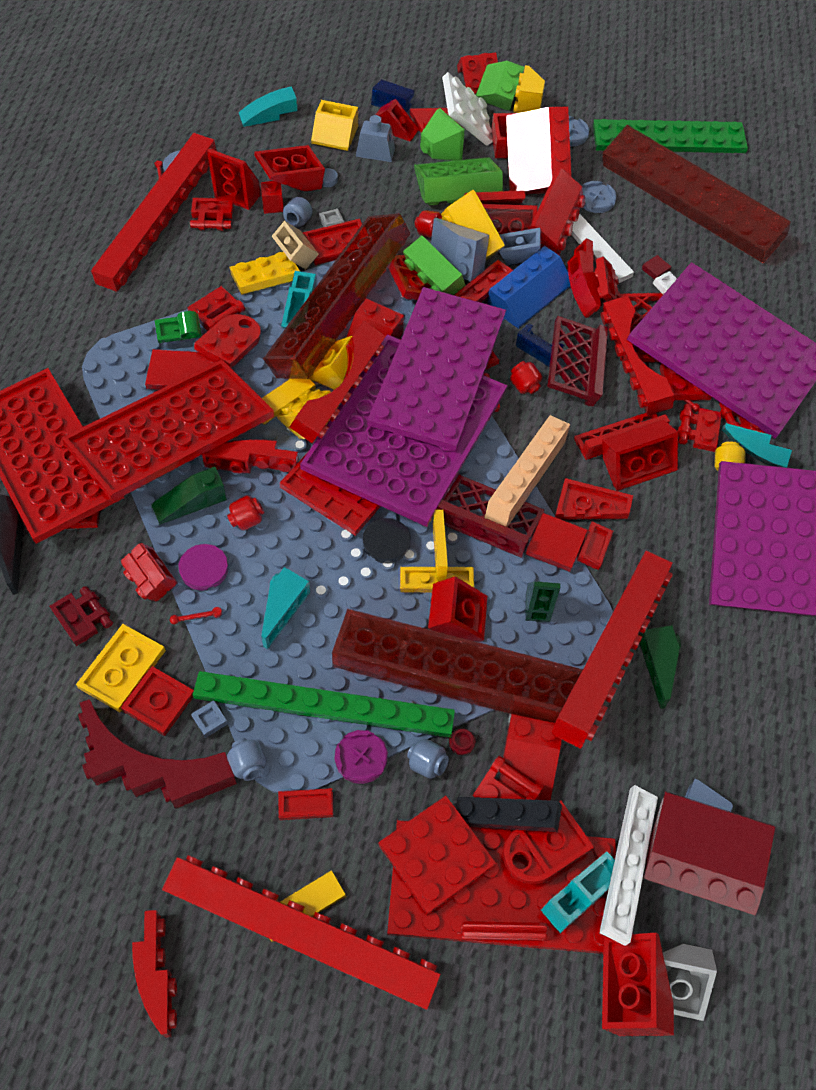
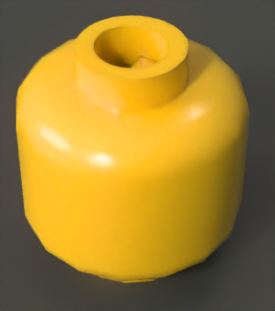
(729, 453)

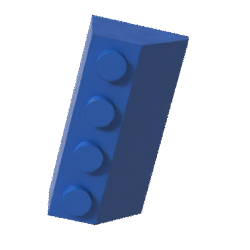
(530, 286)

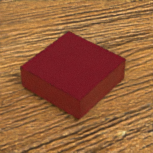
(656, 267)

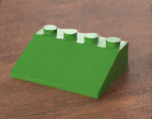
(453, 179)

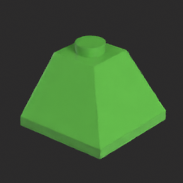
(442, 137)

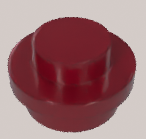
(462, 742)

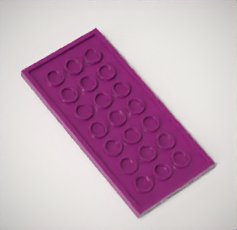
(437, 369)

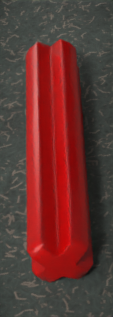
(504, 930)

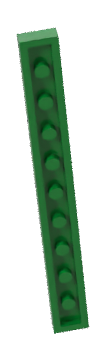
(324, 704)

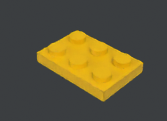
(263, 272)
(120, 667)

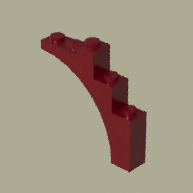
(143, 773)

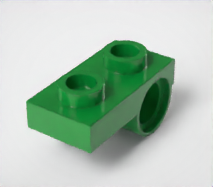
(178, 328)

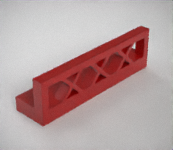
(593, 446)

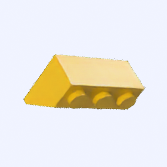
(471, 214)

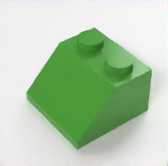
(500, 84)

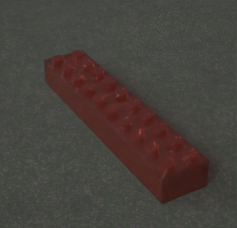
(696, 194)
(337, 297)
(453, 666)

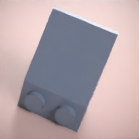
(461, 247)

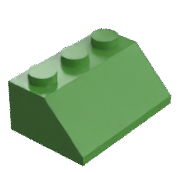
(433, 267)

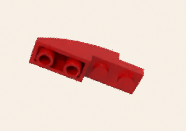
(583, 279)
(243, 454)
(155, 985)

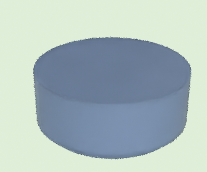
(330, 177)

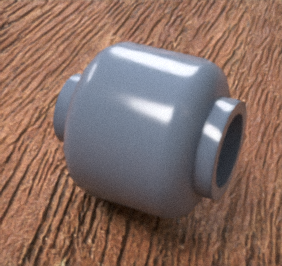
(297, 212)
(427, 758)
(246, 759)

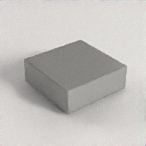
(331, 217)

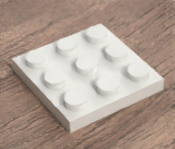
(467, 108)

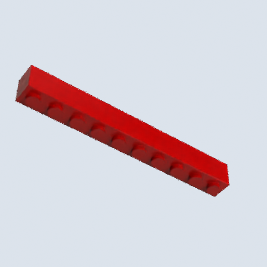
(153, 214)
(612, 651)
(303, 932)

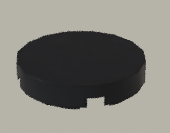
(386, 540)

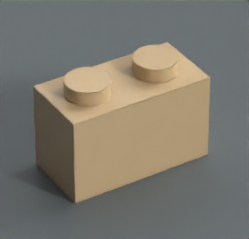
(295, 245)

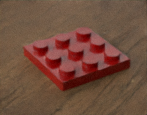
(436, 854)

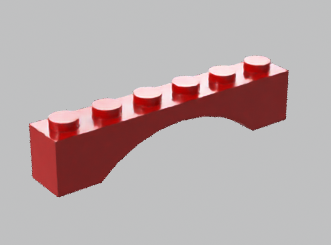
(652, 388)
(315, 413)

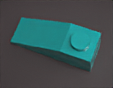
(284, 598)

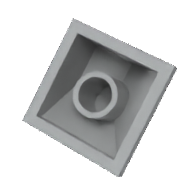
(691, 979)

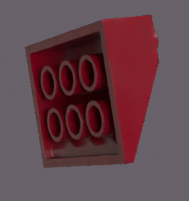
(709, 853)

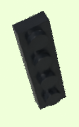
(510, 813)

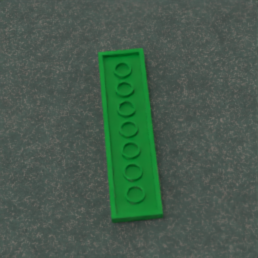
(677, 135)

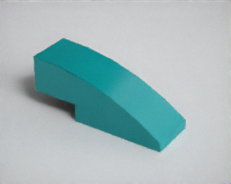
(269, 107)
(302, 287)
(758, 446)
(580, 893)

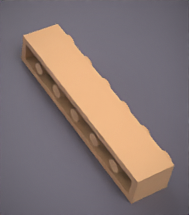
(527, 471)

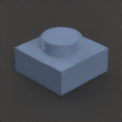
(209, 719)

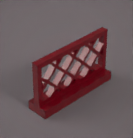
(593, 363)
(482, 528)

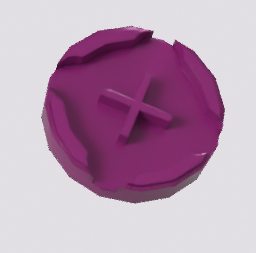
(203, 567)
(361, 757)

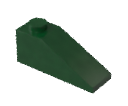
(191, 495)
(541, 601)
(661, 652)

